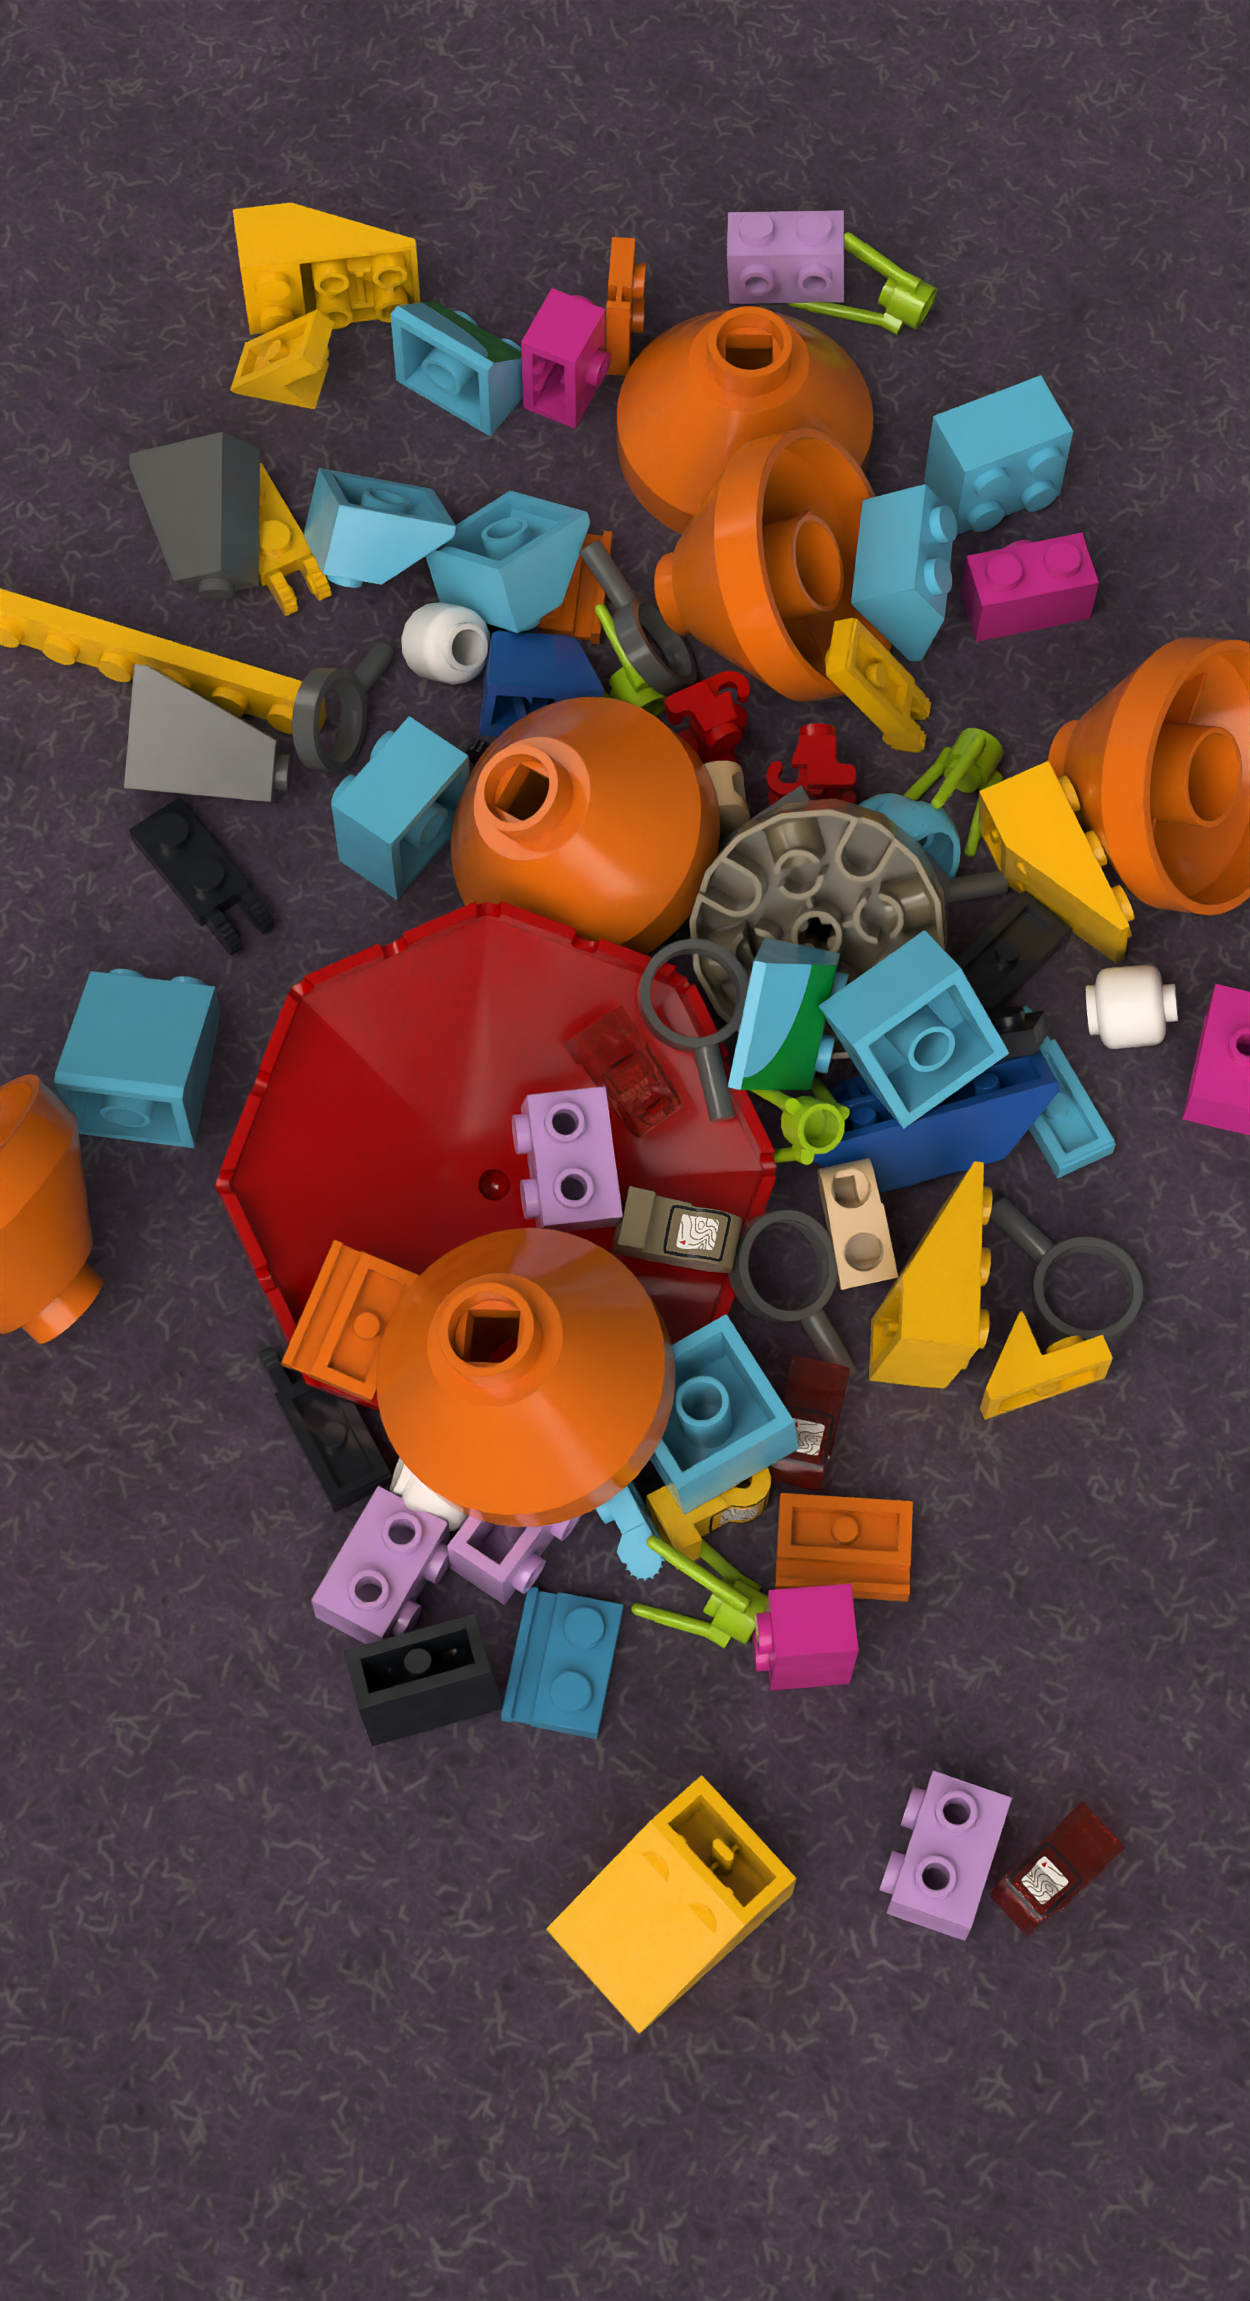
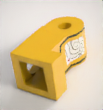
(736, 1505)

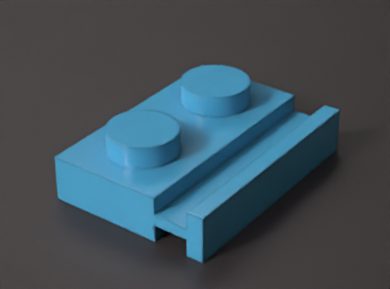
(562, 1663)

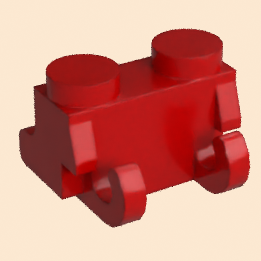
(714, 719)
(817, 767)

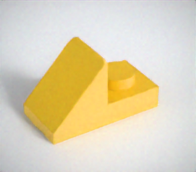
(287, 362)
(1028, 1376)

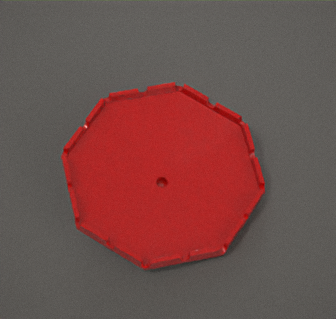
(398, 1095)

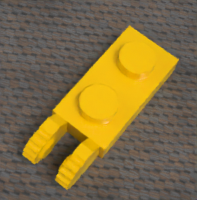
(284, 550)
(877, 685)

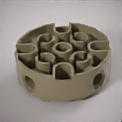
(811, 863)

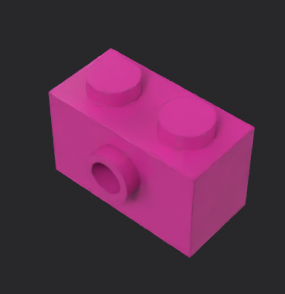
(564, 357)
(1029, 586)
(1221, 1068)
(806, 1637)

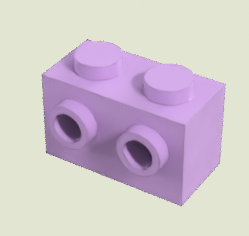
(785, 257)
(568, 1160)
(501, 1556)
(383, 1570)
(947, 1854)

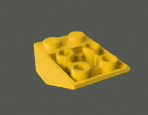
(316, 260)
(1045, 852)
(933, 1310)
(672, 1904)

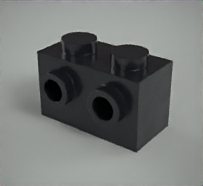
(423, 1679)

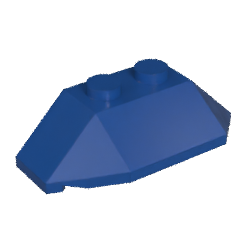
(969, 1126)

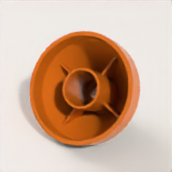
(721, 384)
(772, 561)
(1169, 775)
(589, 822)
(42, 1214)
(556, 1419)

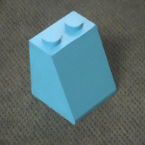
(139, 1057)

